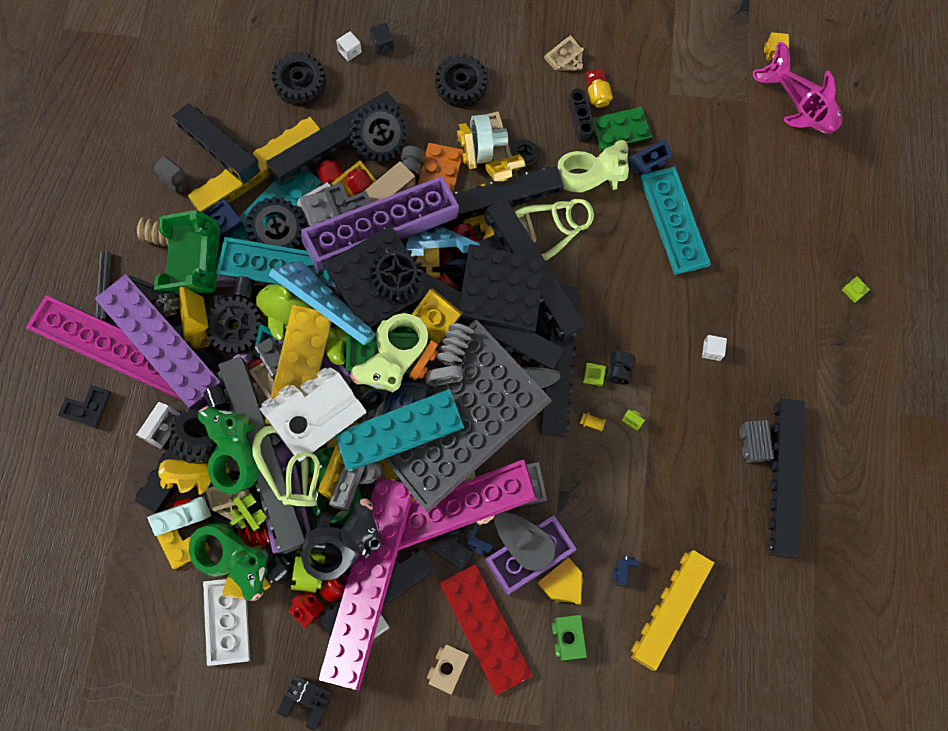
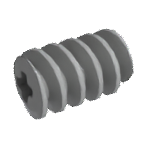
(453, 343)

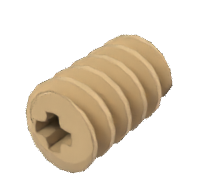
(150, 233)

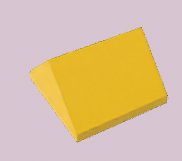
(192, 313)

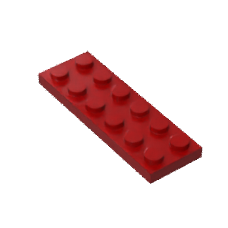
(485, 629)

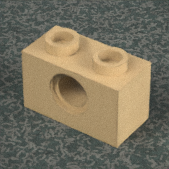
(456, 659)

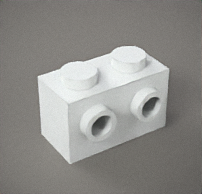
(158, 425)

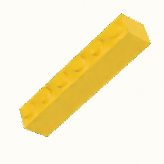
(672, 610)

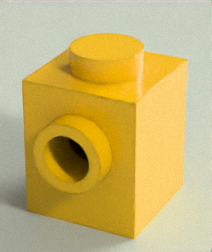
(770, 45)

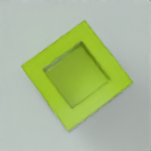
(855, 289)
(594, 374)
(633, 419)

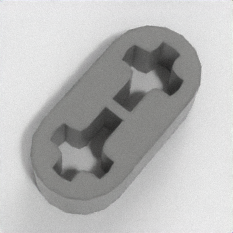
(444, 375)

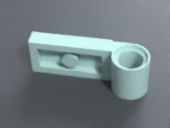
(179, 516)

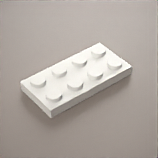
(225, 626)

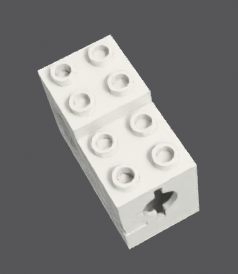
(313, 413)

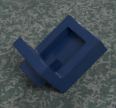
(479, 546)
(620, 572)

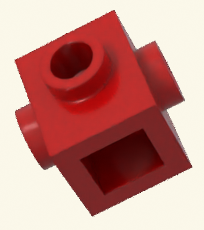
(306, 608)

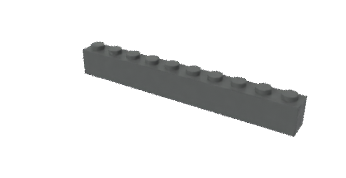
(244, 399)

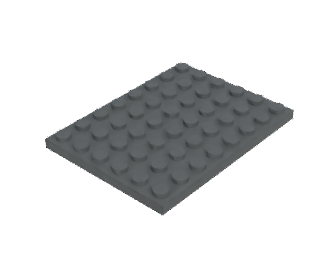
(493, 404)

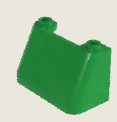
(191, 252)

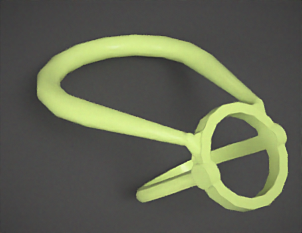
(558, 205)
(288, 498)

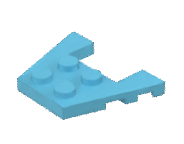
(437, 238)

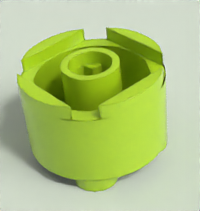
(303, 580)

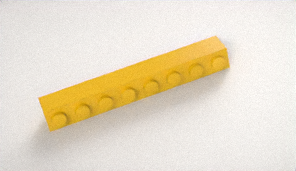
(230, 188)

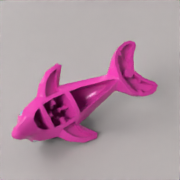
(814, 103)

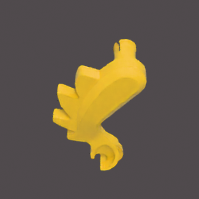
(185, 475)

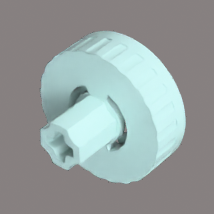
(485, 138)

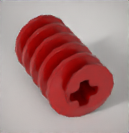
(256, 537)

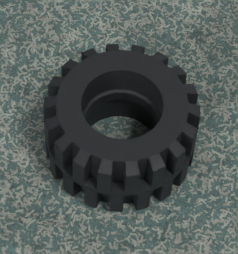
(188, 447)

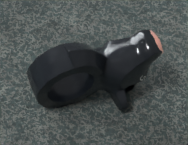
(355, 538)

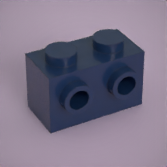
(649, 157)

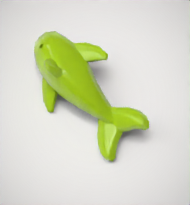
(276, 304)

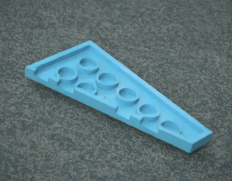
(313, 291)

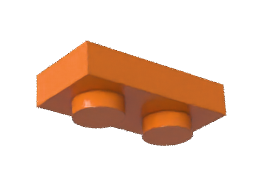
(429, 354)

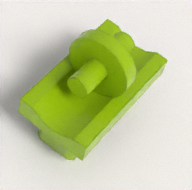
(254, 519)

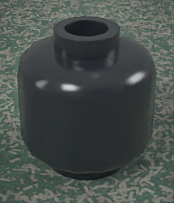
(279, 569)

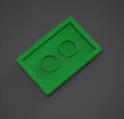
(623, 125)

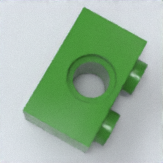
(572, 625)

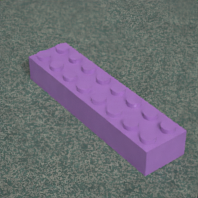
(406, 211)
(158, 342)

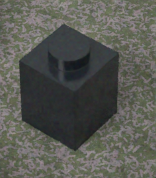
(381, 38)

